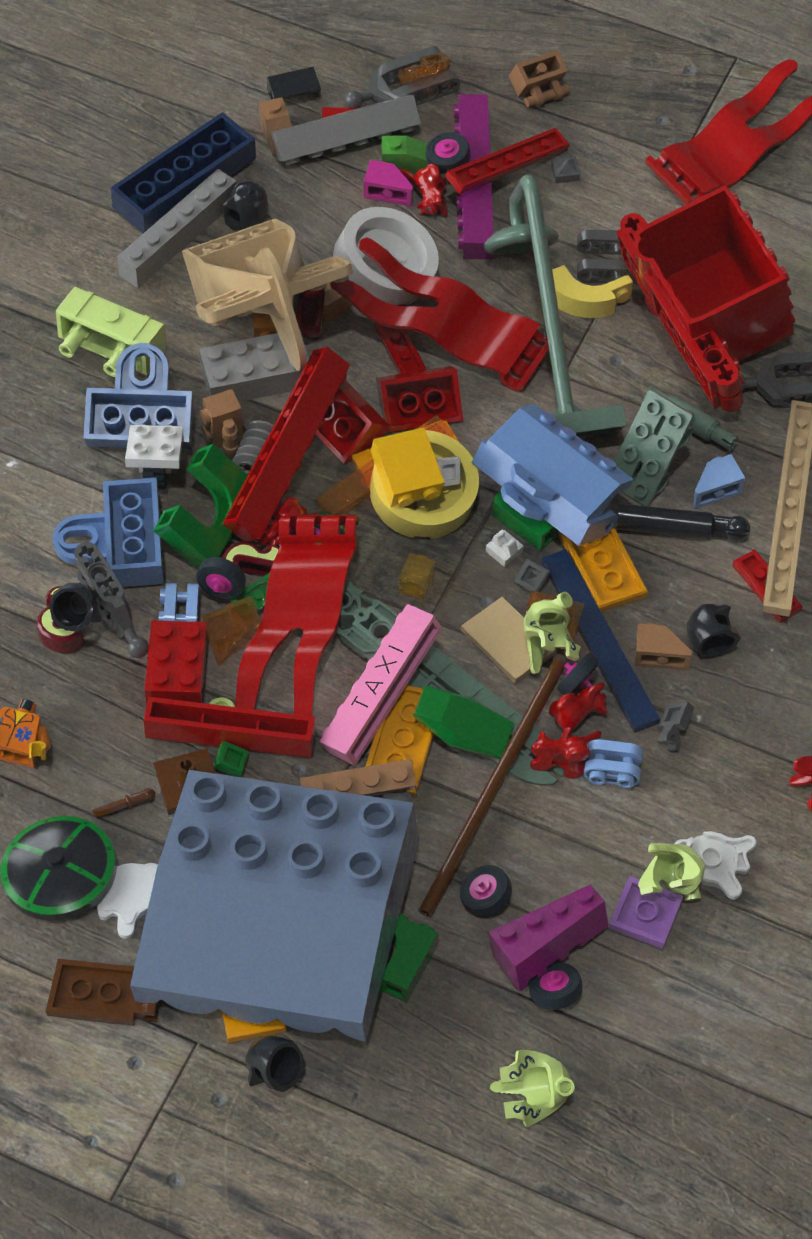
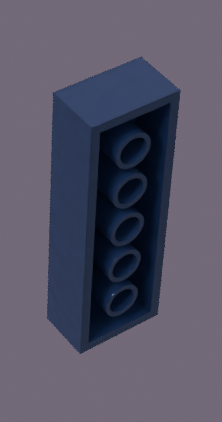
(177, 171)

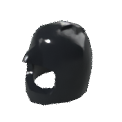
(250, 202)
(74, 607)
(711, 630)
(274, 1062)

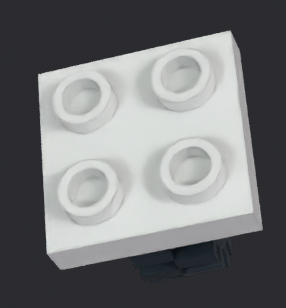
(154, 450)

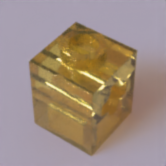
(416, 576)

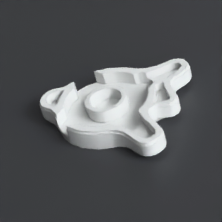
(723, 859)
(128, 896)

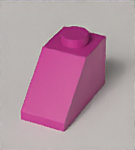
(387, 184)

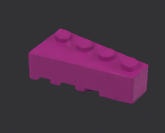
(547, 934)

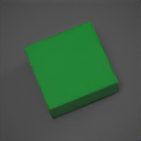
(231, 759)

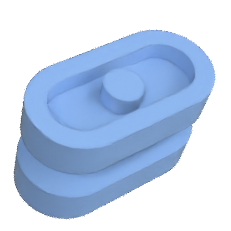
(171, 596)
(613, 763)

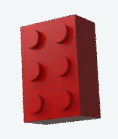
(176, 660)

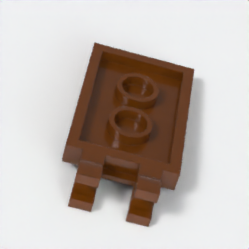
(96, 994)

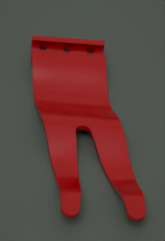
(727, 146)
(459, 323)
(301, 594)

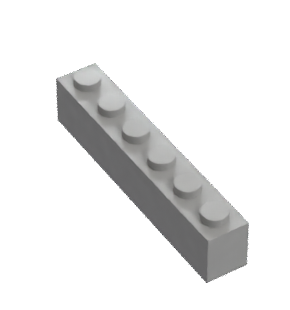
(345, 128)
(175, 229)

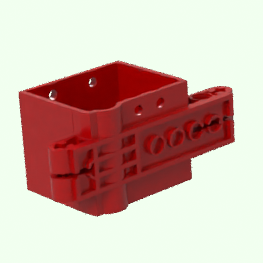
(710, 287)

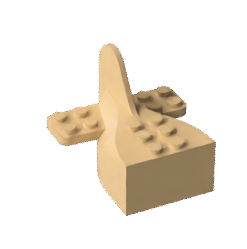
(259, 274)

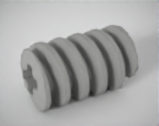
(251, 444)

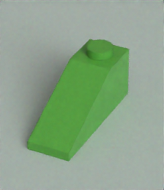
(404, 152)

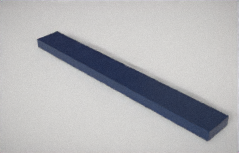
(603, 644)

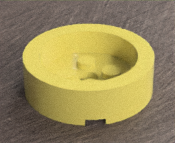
(436, 516)

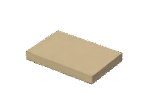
(502, 638)

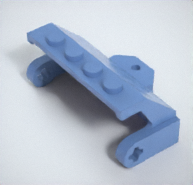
(552, 474)

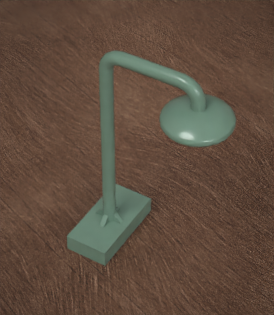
(537, 237)

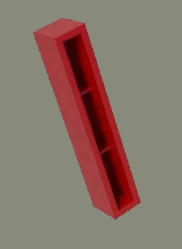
(239, 726)

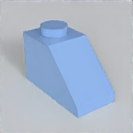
(718, 481)

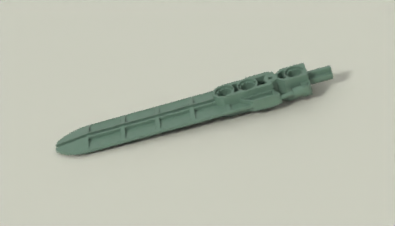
(378, 620)

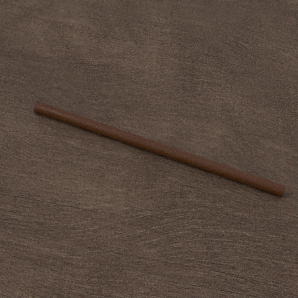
(491, 789)

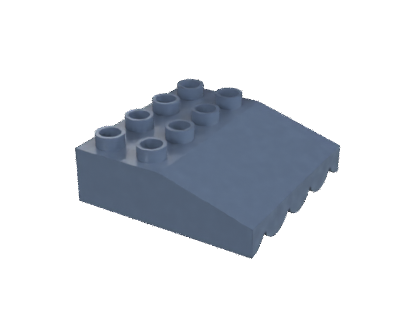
(276, 903)

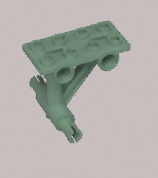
(656, 435)

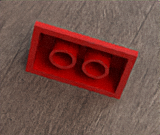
(418, 396)
(350, 424)

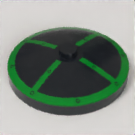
(58, 868)

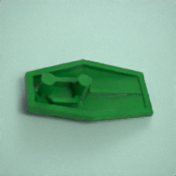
(463, 722)

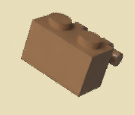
(538, 74)
(223, 421)

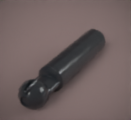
(681, 523)

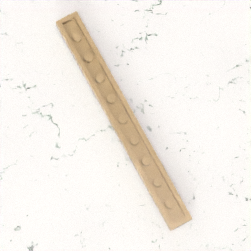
(789, 511)

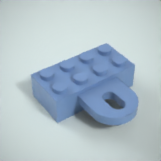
(136, 402)
(121, 532)

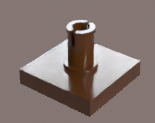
(173, 772)

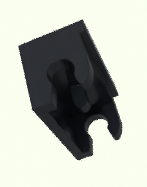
(293, 84)

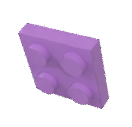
(645, 916)

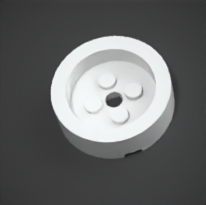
(400, 236)

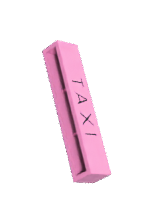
(380, 684)

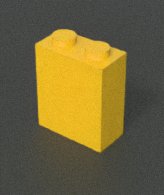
(407, 467)

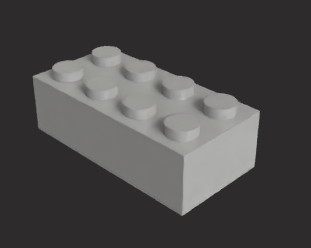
(249, 368)

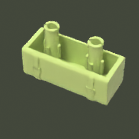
(105, 329)

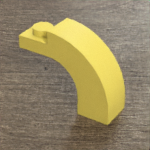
(589, 300)

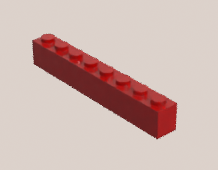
(286, 445)

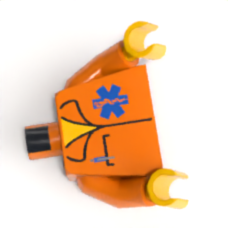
(22, 735)

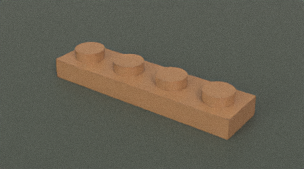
(367, 780)

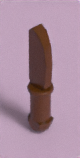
(129, 801)

